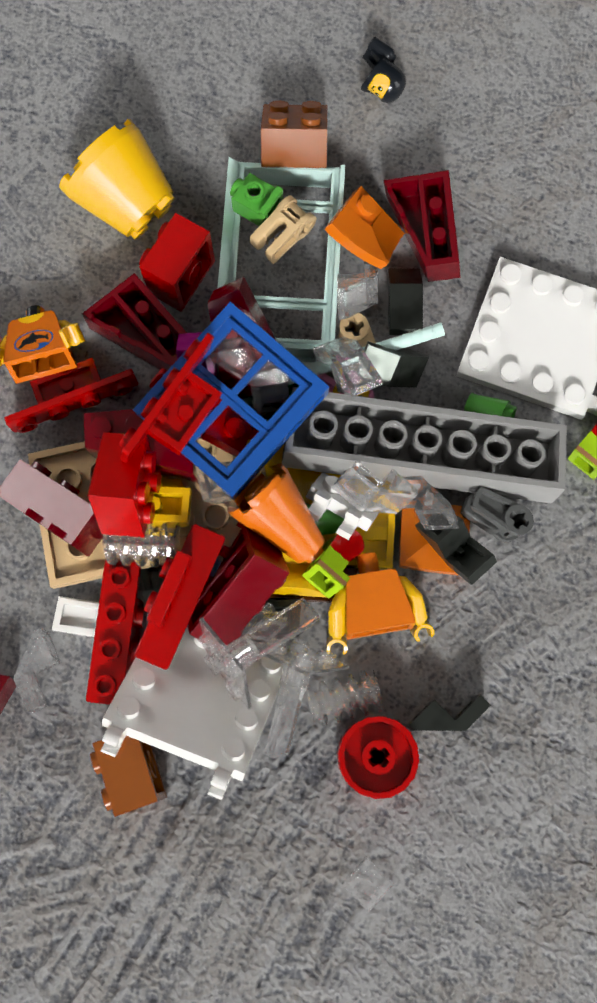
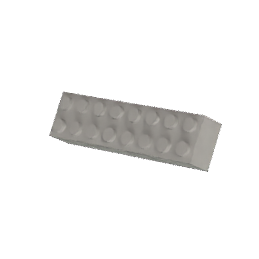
(440, 444)

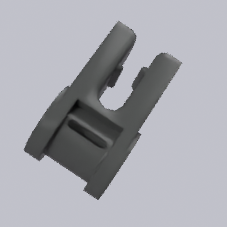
(269, 398)
(497, 515)

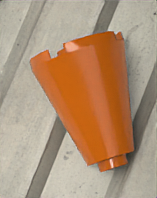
(279, 515)

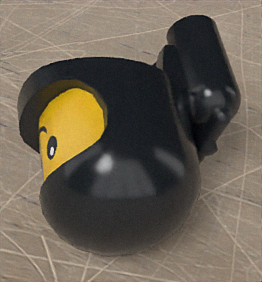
(385, 78)

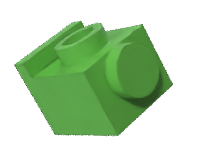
(256, 207)

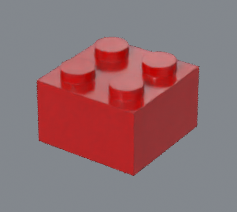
(177, 261)
(122, 491)

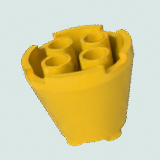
(120, 181)

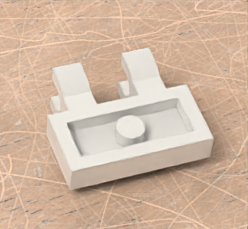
(327, 498)

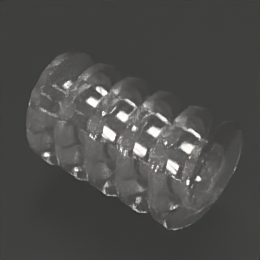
(154, 547)
(344, 698)

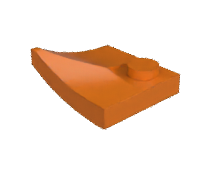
(365, 229)
(414, 549)

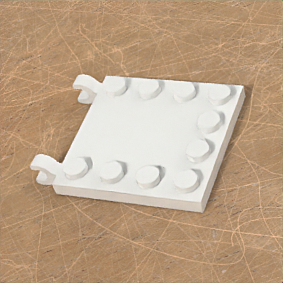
(536, 340)
(192, 712)

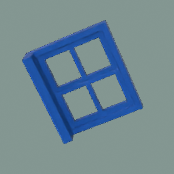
(270, 434)

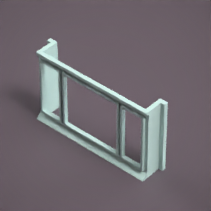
(289, 176)

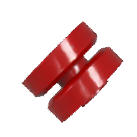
(398, 762)

